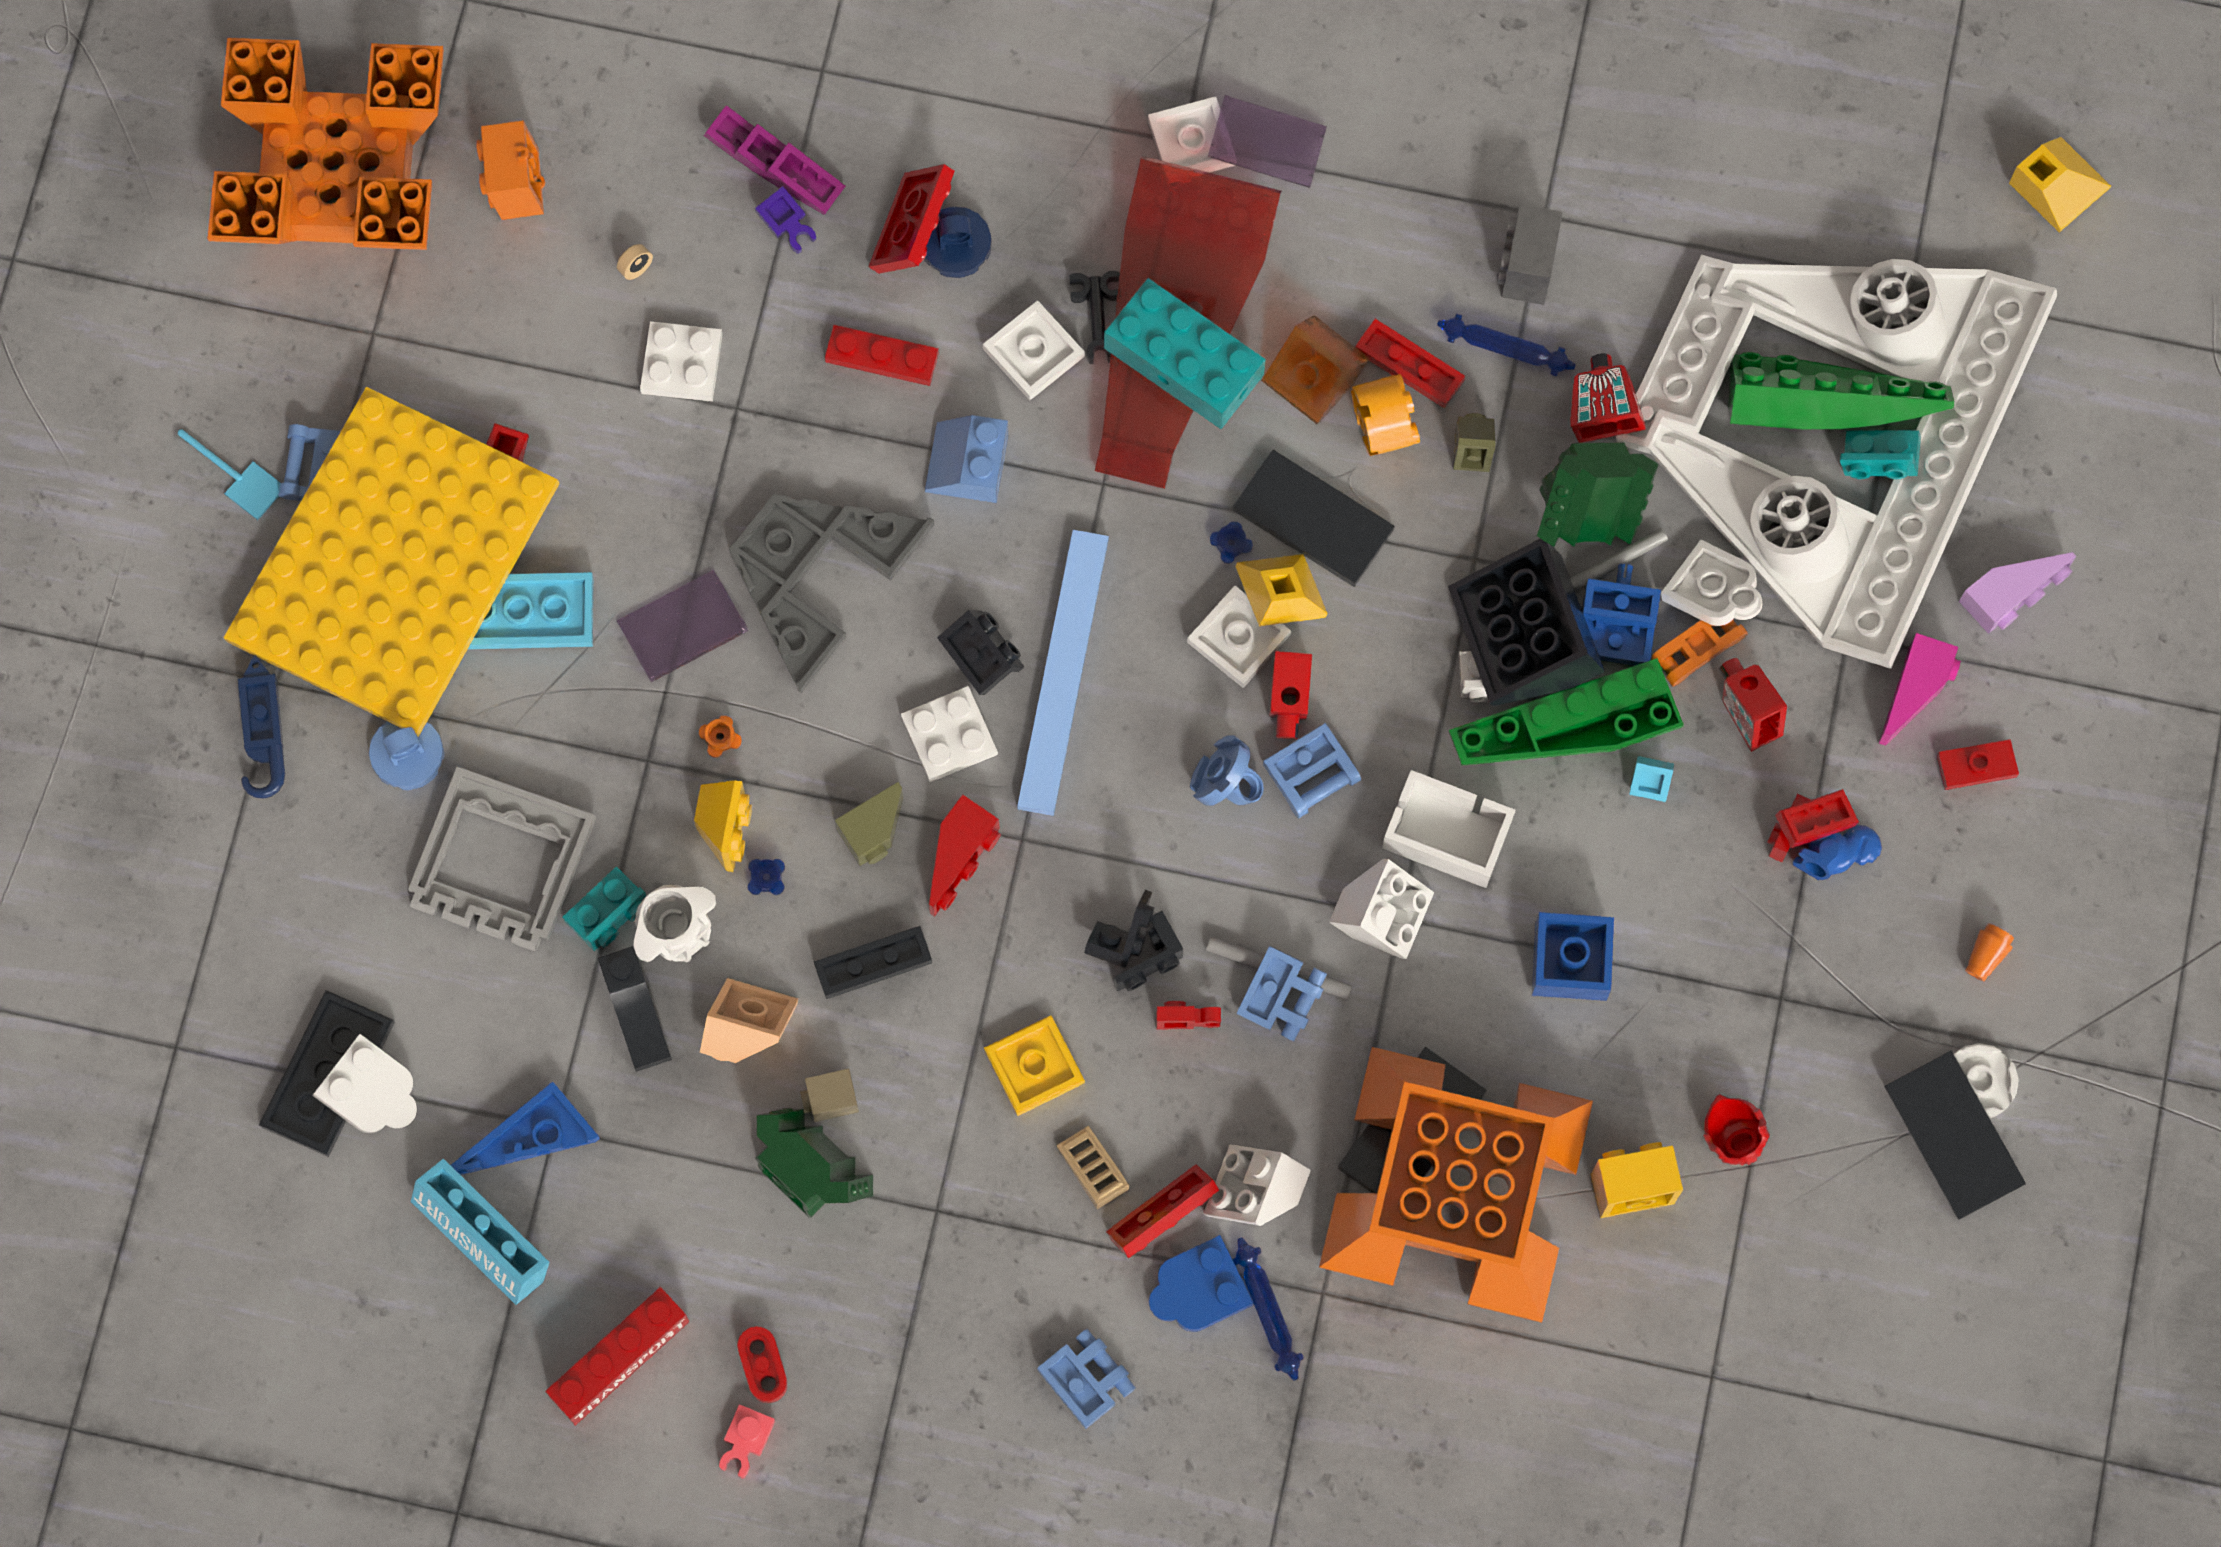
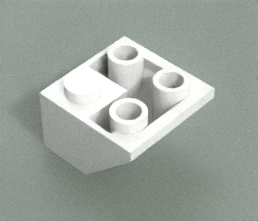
(1383, 908)
(1256, 1185)

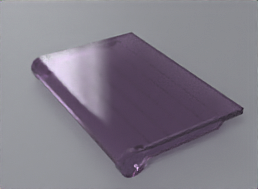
(1267, 141)
(682, 626)

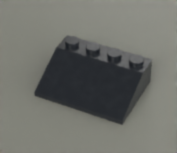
(1526, 626)

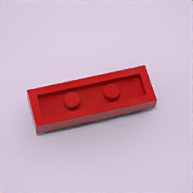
(881, 355)
(1417, 366)
(1162, 1211)

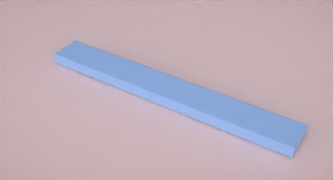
(1063, 673)

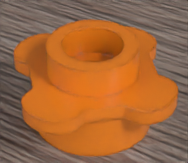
(720, 726)

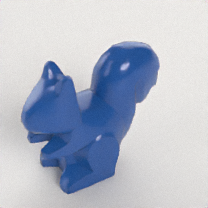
(1839, 852)

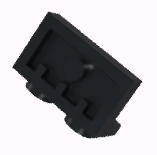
(980, 650)

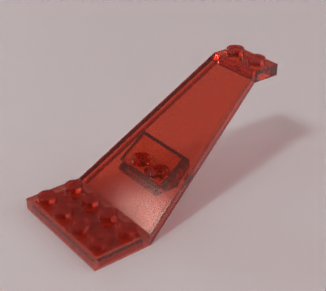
(1202, 244)

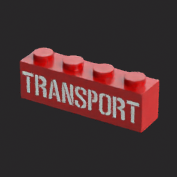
(617, 1356)

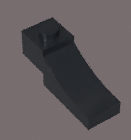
(634, 1008)

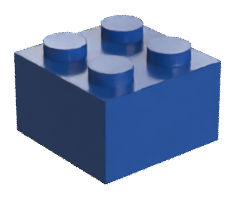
(1573, 956)

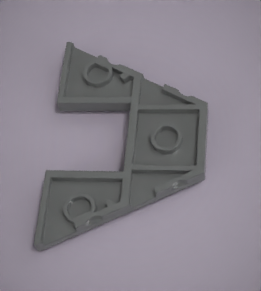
(783, 546)

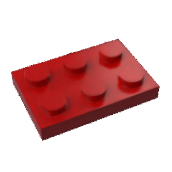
(912, 219)

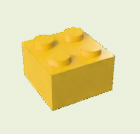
(1636, 1180)

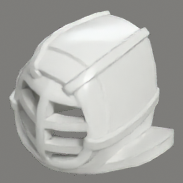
(673, 923)

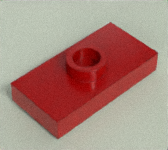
(1977, 764)
(1817, 818)

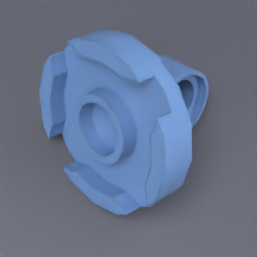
(404, 758)
(1220, 775)

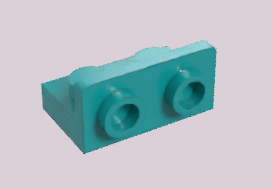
(1881, 453)
(605, 909)

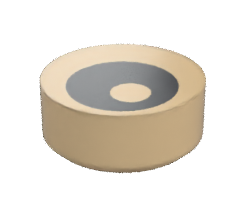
(634, 261)

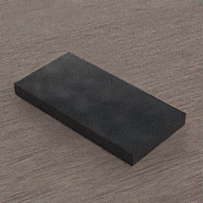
(1313, 518)
(330, 1033)
(1954, 1135)
(1367, 1155)

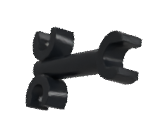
(1095, 289)

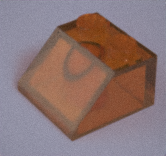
(1314, 368)

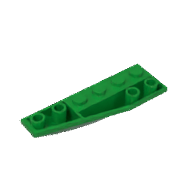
(1825, 396)
(1575, 721)

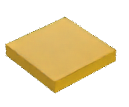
(1034, 1065)

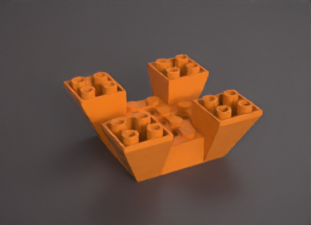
(284, 204)
(1514, 1144)

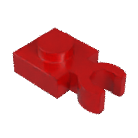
(1777, 837)
(1179, 1016)

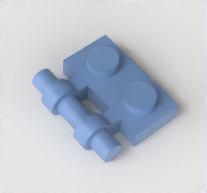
(1271, 987)
(1077, 1386)

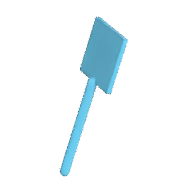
(252, 490)

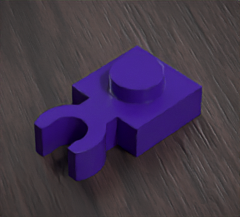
(783, 215)

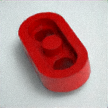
(762, 1365)

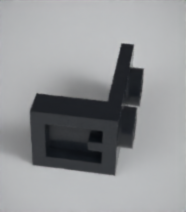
(1161, 937)
(1117, 945)

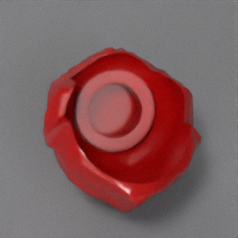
(1735, 1130)

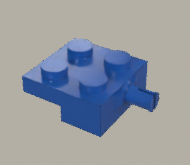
(1621, 618)

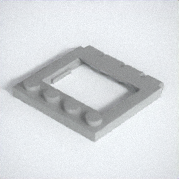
(521, 811)

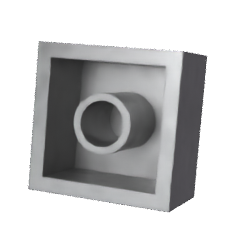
(1529, 254)

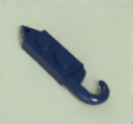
(262, 726)

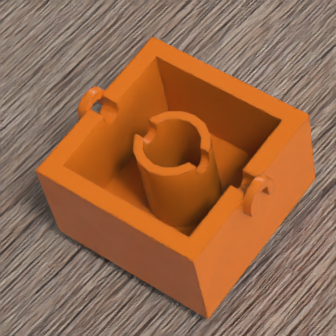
(511, 170)

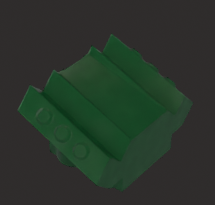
(1596, 494)
(807, 1162)

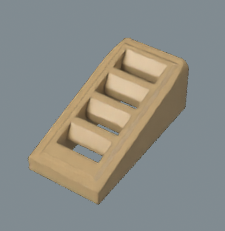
(1108, 1193)

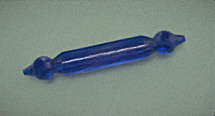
(1506, 344)
(1268, 1309)

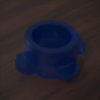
(1234, 532)
(761, 867)

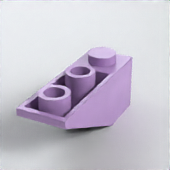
(2007, 588)

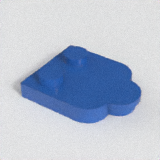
(1199, 1287)

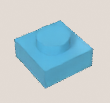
(1651, 779)

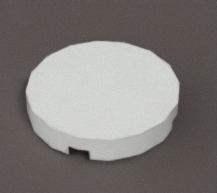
(1990, 1075)

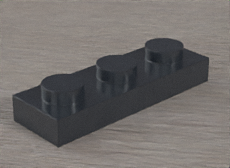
(873, 962)

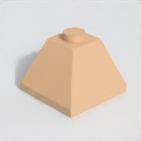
(745, 1021)

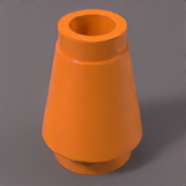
(1988, 952)

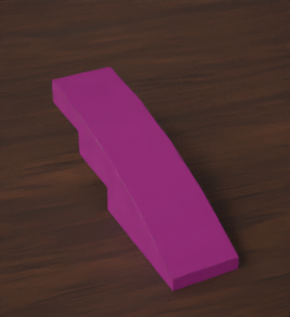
(774, 161)

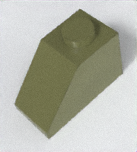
(1474, 443)
(872, 825)

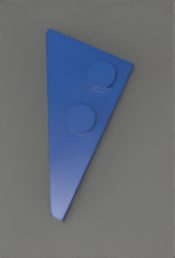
(536, 1129)

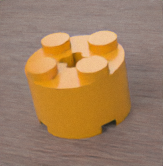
(1384, 415)

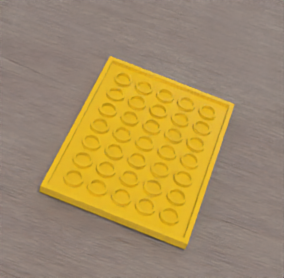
(392, 561)

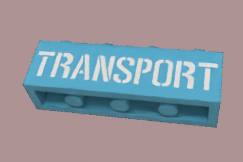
(479, 1231)

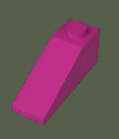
(1922, 678)

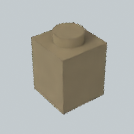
(829, 1095)

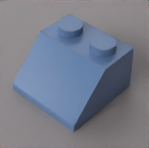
(968, 458)

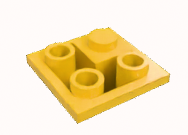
(2058, 182)
(1281, 590)
(720, 817)

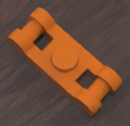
(1698, 646)

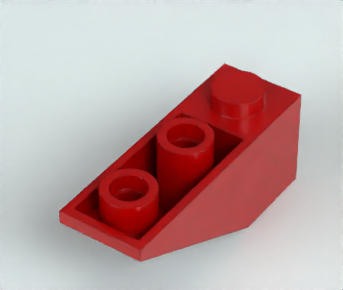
(961, 841)

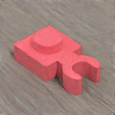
(747, 1435)

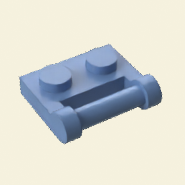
(298, 437)
(1306, 759)

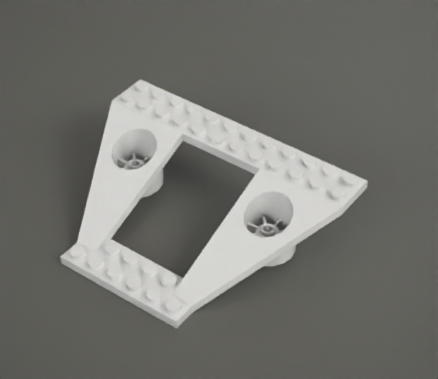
(1865, 570)

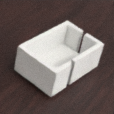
(1445, 832)

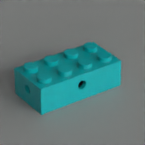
(1184, 353)

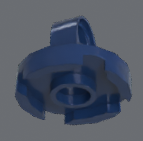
(958, 243)

